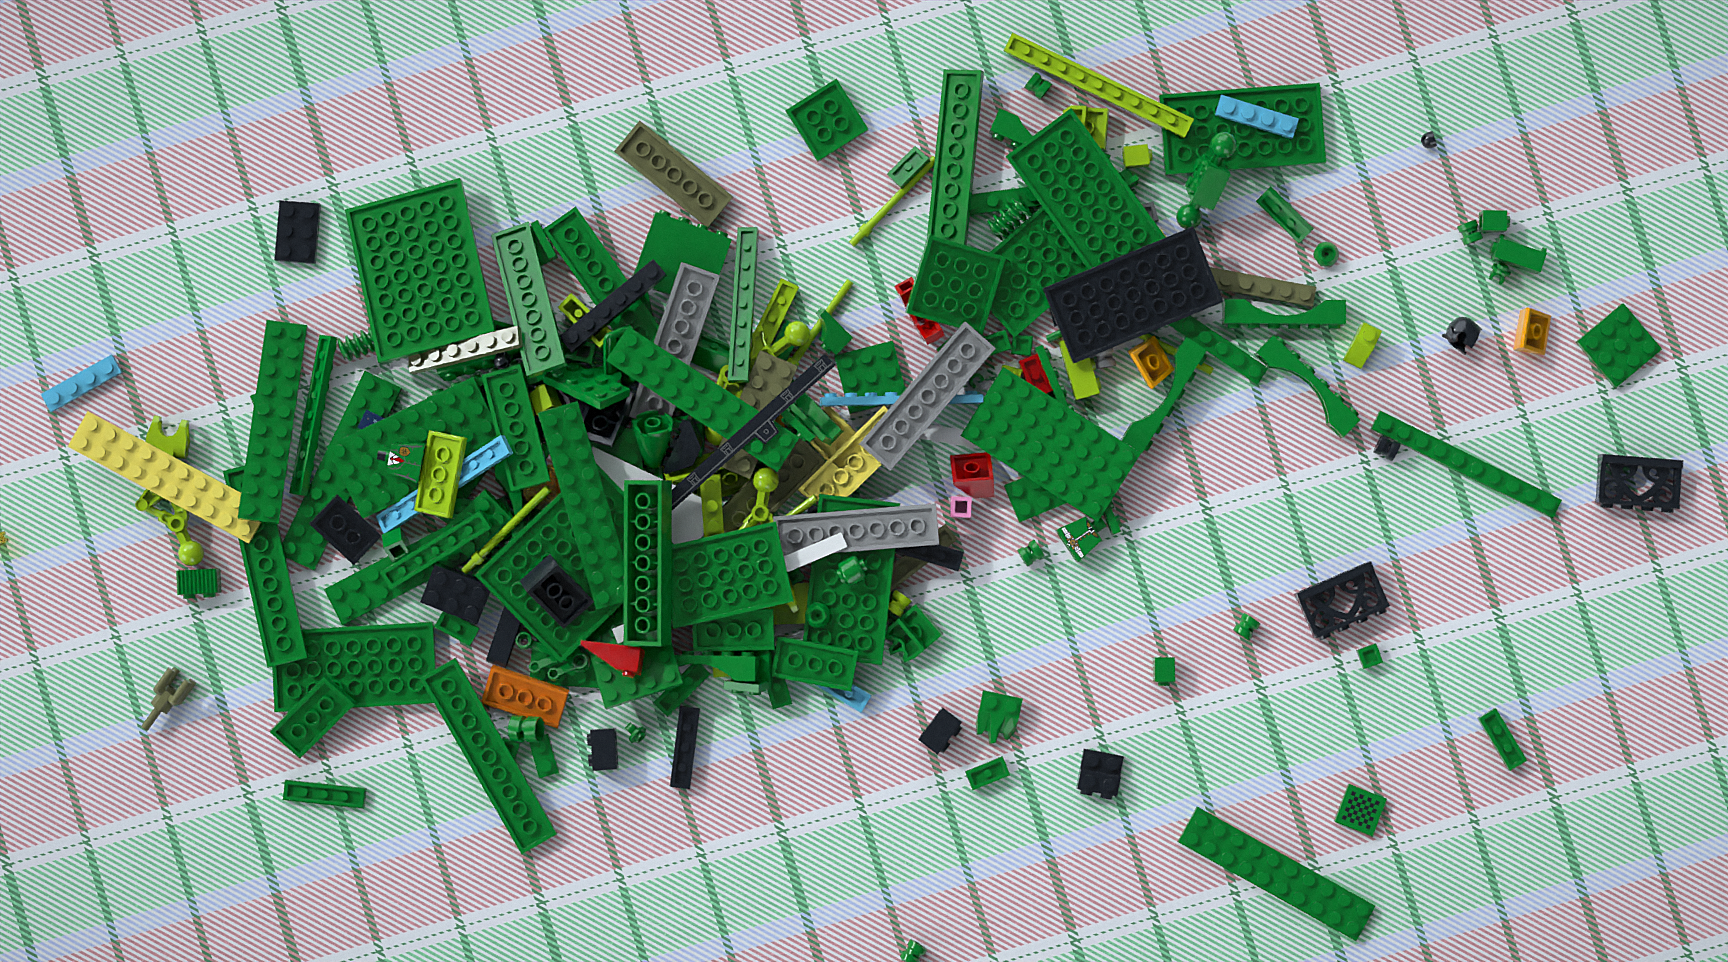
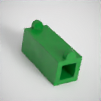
(1518, 255)

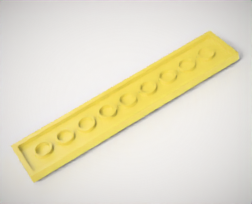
(162, 474)

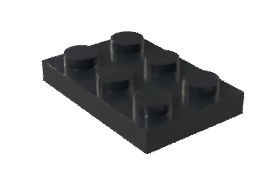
(297, 232)
(345, 529)

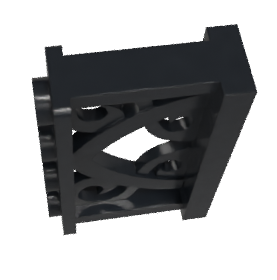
(1662, 468)
(1356, 575)

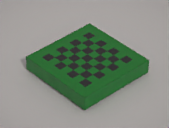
(1360, 810)

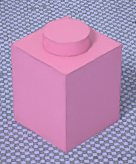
(960, 507)

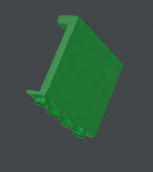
(677, 241)

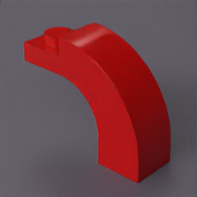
(929, 330)

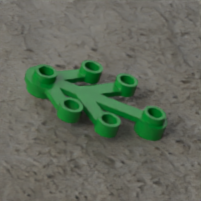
(571, 659)

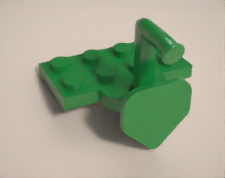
(595, 385)

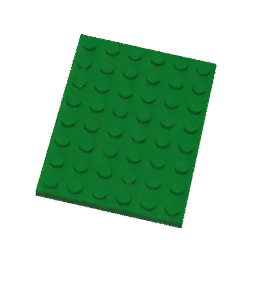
(420, 270)
(545, 535)

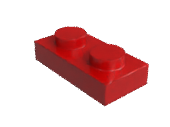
(1034, 373)

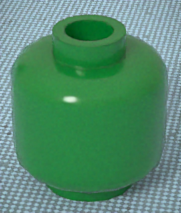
(852, 570)

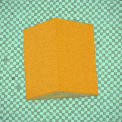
(1532, 331)
(1151, 361)

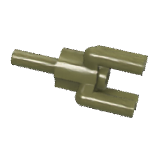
(167, 696)

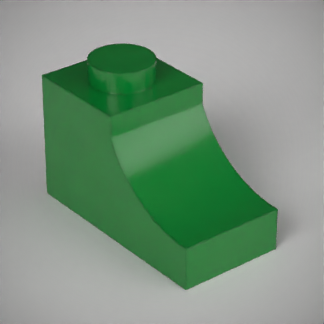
(833, 335)

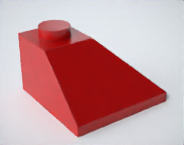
(973, 474)

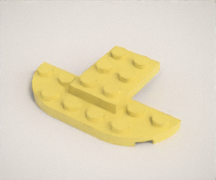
(846, 462)

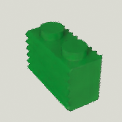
(198, 582)

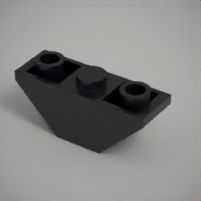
(684, 447)

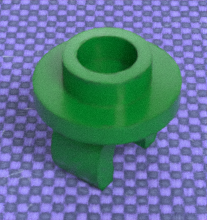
(1500, 269)
(637, 734)

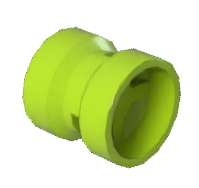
(898, 603)

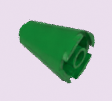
(652, 436)

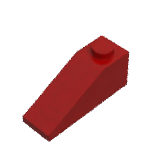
(623, 658)

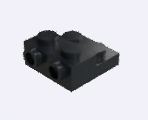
(1099, 773)

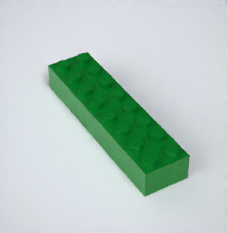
(647, 562)

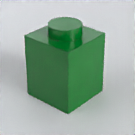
(1493, 221)
(396, 544)
(1163, 670)

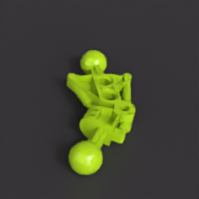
(796, 334)

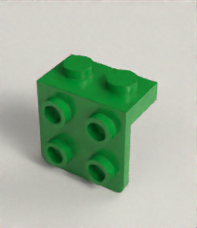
(753, 687)

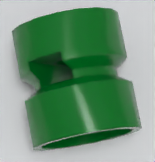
(523, 728)

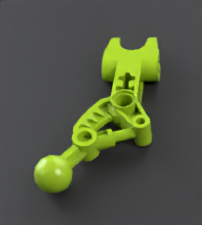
(178, 446)
(765, 481)

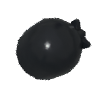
(1462, 332)

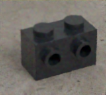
(940, 731)
(603, 749)

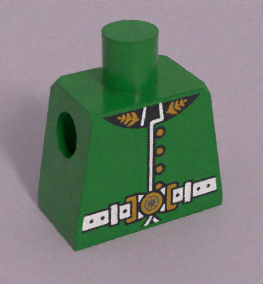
(1081, 536)

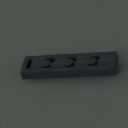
(685, 747)

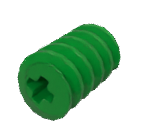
(1009, 218)
(357, 345)

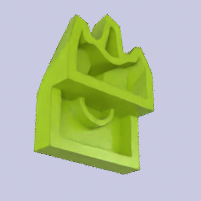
(1095, 122)

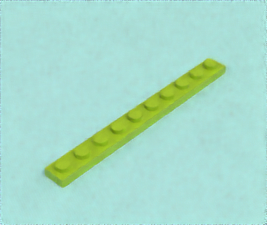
(1098, 85)
(713, 524)

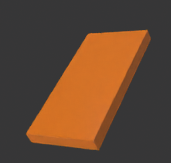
(525, 695)

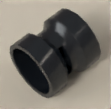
(1386, 447)

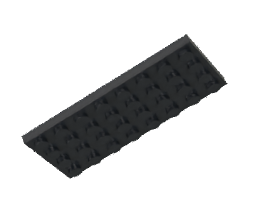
(1132, 295)

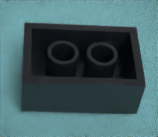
(455, 593)

